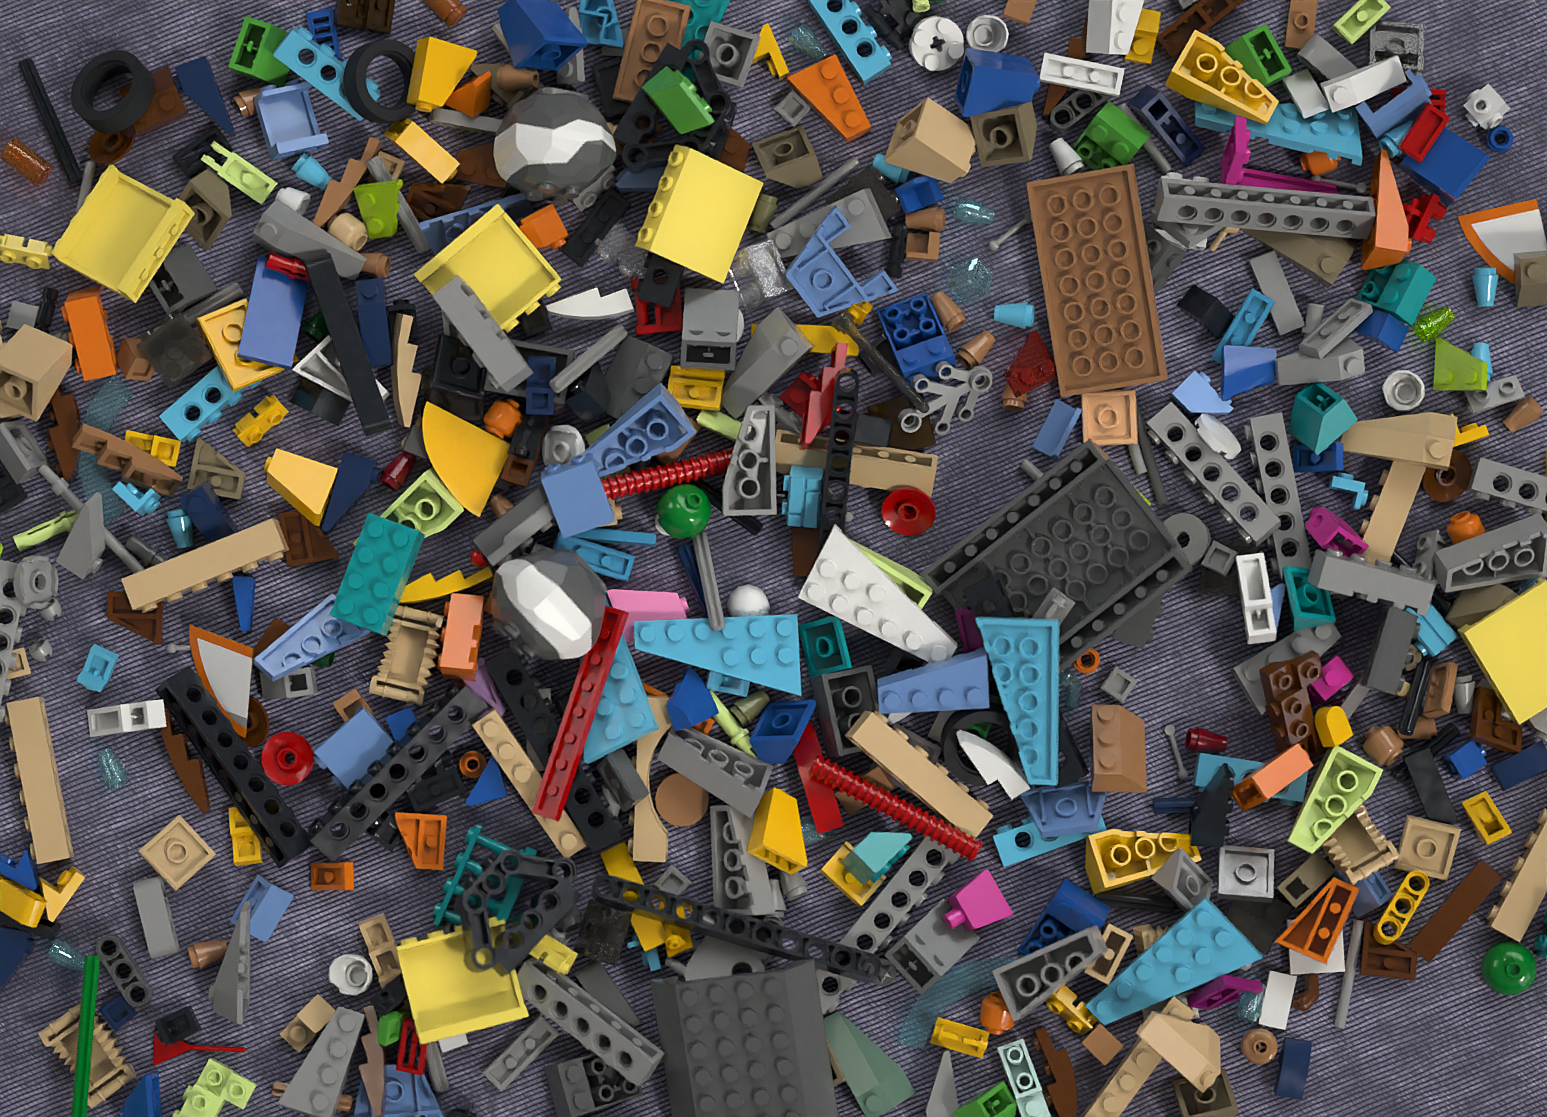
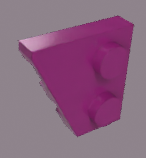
(1222, 991)

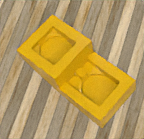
(159, 447)
(245, 843)

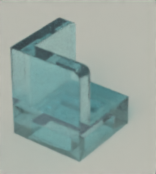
(969, 280)

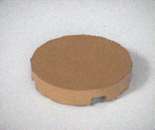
(681, 800)

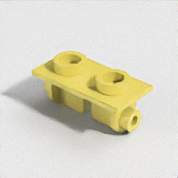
(33, 255)
(554, 954)

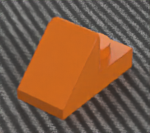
(332, 876)

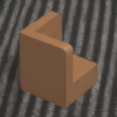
(922, 247)
(133, 362)
(349, 703)
(1102, 1044)

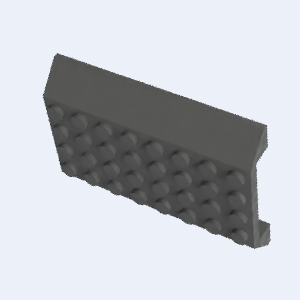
(1072, 532)
(746, 1044)

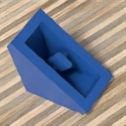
(1383, 330)
(489, 786)

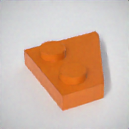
(423, 838)

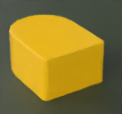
(1332, 726)

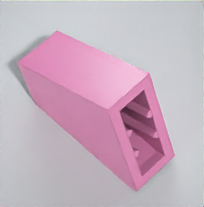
(647, 607)

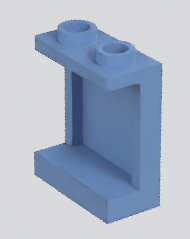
(1399, 110)
(288, 120)
(577, 495)
(353, 748)

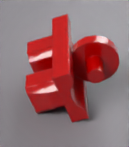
(1419, 214)

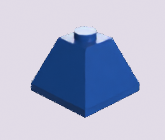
(780, 729)
(144, 1099)

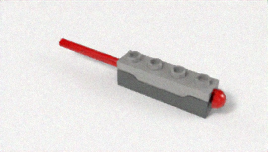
(513, 529)

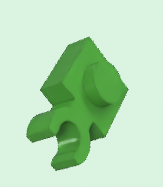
(390, 1027)

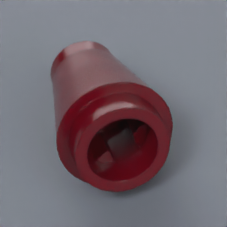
(397, 471)
(1204, 741)

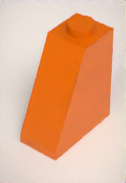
(1271, 777)

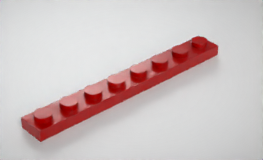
(579, 717)

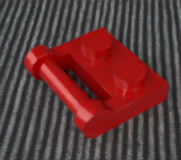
(665, 320)

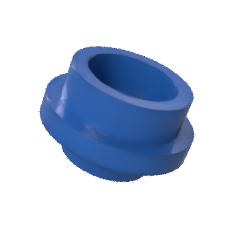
(1505, 133)

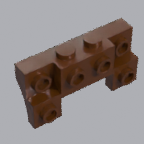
(1289, 702)

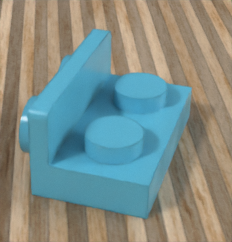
(136, 500)

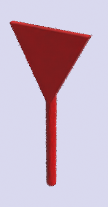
(164, 1052)

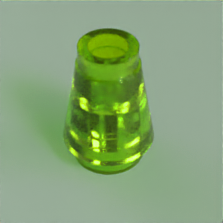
(1433, 324)

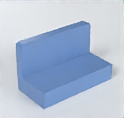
(1056, 429)
(1371, 895)
(266, 907)

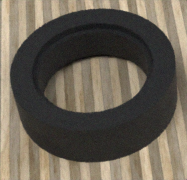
(356, 87)
(126, 111)
(961, 721)

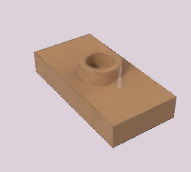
(1300, 23)
(1440, 689)
(875, 775)

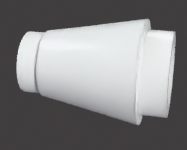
(1066, 158)

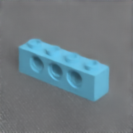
(864, 67)
(332, 87)
(176, 415)
(1208, 765)
(1010, 853)

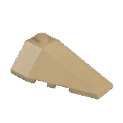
(1410, 439)
(1185, 1046)

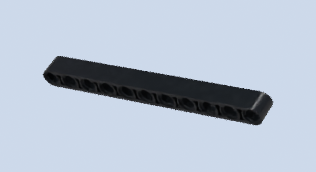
(722, 931)

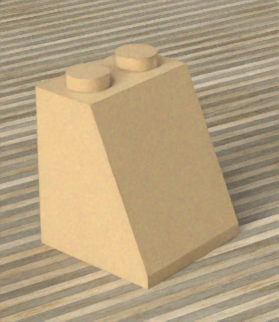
(932, 143)
(32, 370)

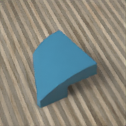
(600, 23)

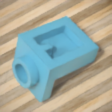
(650, 957)

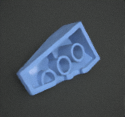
(646, 429)

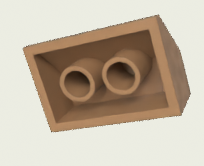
(1117, 750)

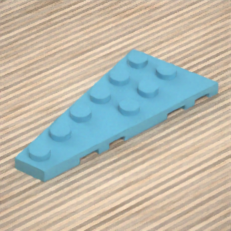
(1324, 132)
(747, 648)
(1027, 678)
(622, 709)
(1185, 956)

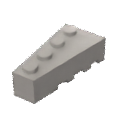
(858, 209)
(482, 333)
(1495, 557)
(1371, 580)
(738, 877)
(1042, 973)
(324, 1071)

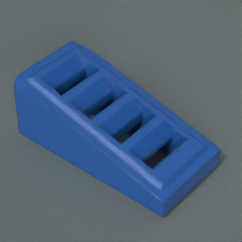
(333, 33)
(244, 598)

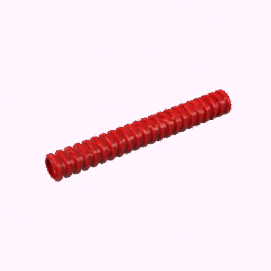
(667, 474)
(895, 808)

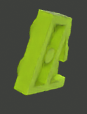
(379, 207)
(1458, 369)

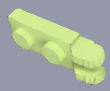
(242, 174)

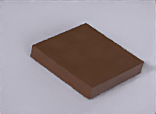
(804, 549)

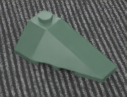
(870, 1073)

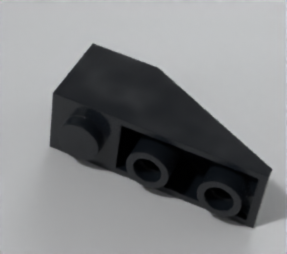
(1209, 811)

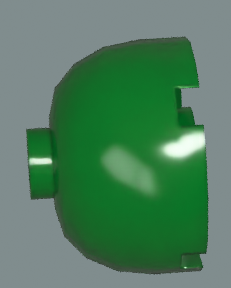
(684, 511)
(1508, 968)

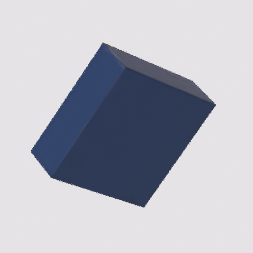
(118, 1011)

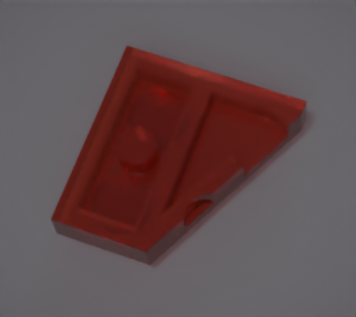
(1030, 367)

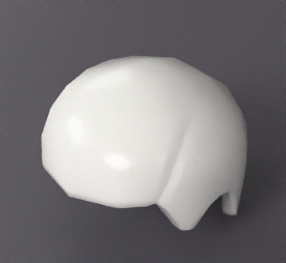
(987, 33)
(1403, 390)
(748, 601)
(351, 974)

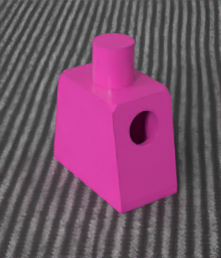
(1326, 525)
(1335, 676)
(977, 903)

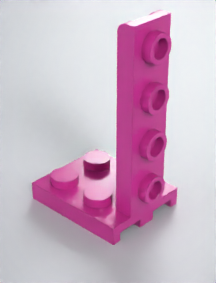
(1237, 154)

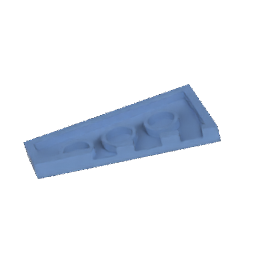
(445, 229)
(307, 641)

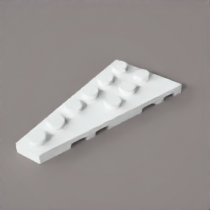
(865, 596)

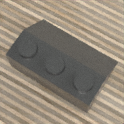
(563, 359)
(634, 373)
(1390, 650)
(840, 703)

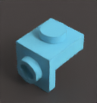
(1345, 483)
(98, 668)
(727, 684)

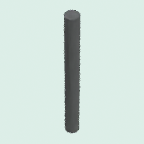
(1150, 460)

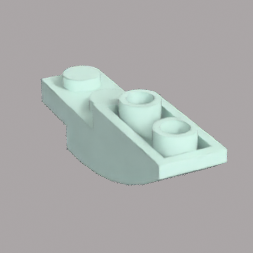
(1023, 1080)

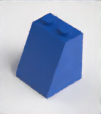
(539, 34)
(994, 82)
(1446, 167)

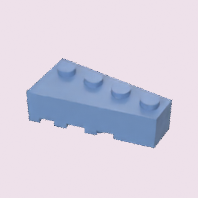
(938, 686)

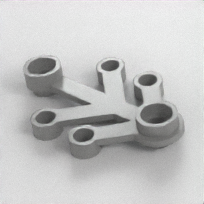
(947, 397)

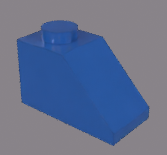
(1465, 759)

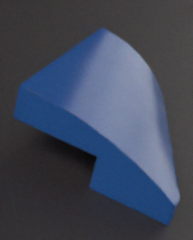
(1245, 369)
(690, 702)

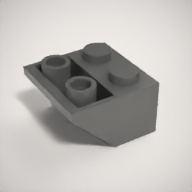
(181, 281)

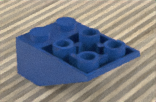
(915, 338)
(1064, 915)

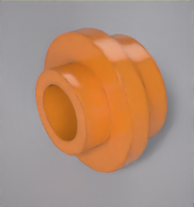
(1095, 660)
(482, 763)

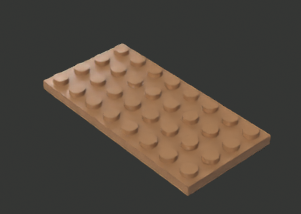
(1097, 280)

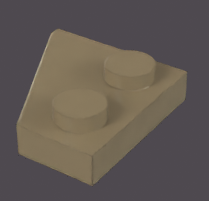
(221, 473)

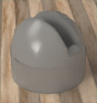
(52, 610)
(40, 649)

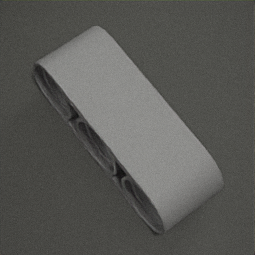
(1324, 59)
(156, 917)

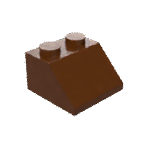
(165, 107)

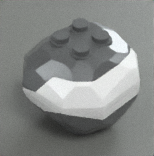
(553, 145)
(548, 604)

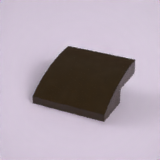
(365, 15)
(900, 439)

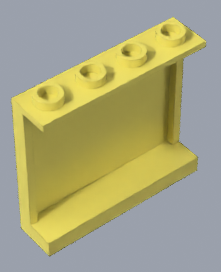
(699, 213)
(122, 234)
(497, 265)
(1513, 651)
(448, 996)

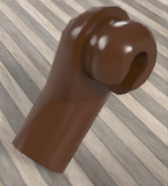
(1309, 996)

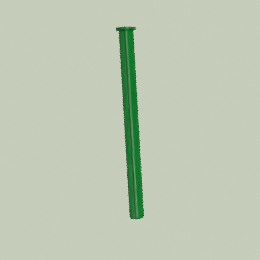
(85, 1036)

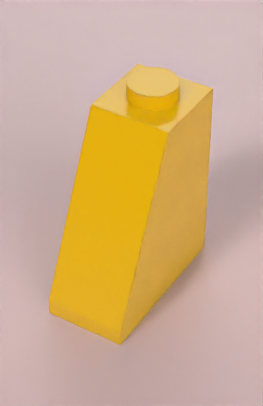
(437, 72)
(422, 149)
(302, 483)
(778, 832)

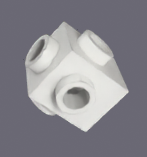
(1485, 107)

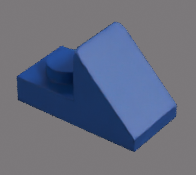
(1326, 462)
(24, 873)

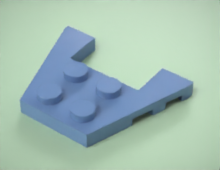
(825, 279)
(1064, 809)
(406, 1096)

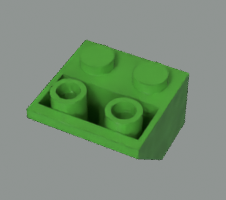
(255, 51)
(1260, 56)
(678, 101)
(1110, 139)
(991, 1102)

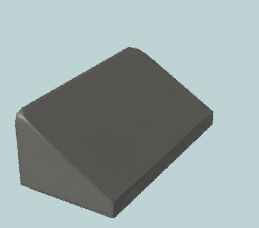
(622, 779)

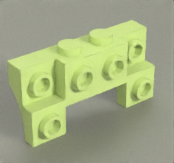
(213, 1088)

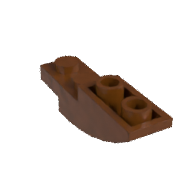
(67, 415)
(1062, 1090)

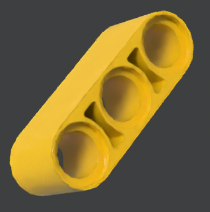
(1410, 898)
(20, 902)

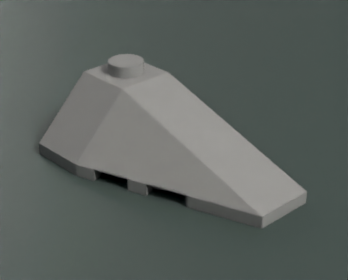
(293, 236)
(767, 357)
(751, 474)
(232, 985)

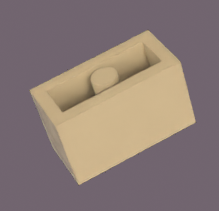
(1117, 944)

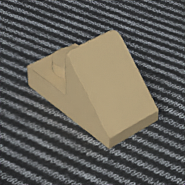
(308, 1023)

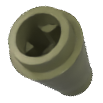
(763, 212)
(749, 707)

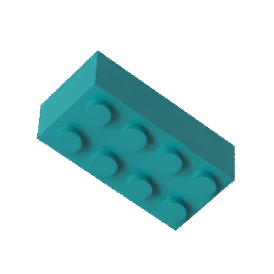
(377, 574)

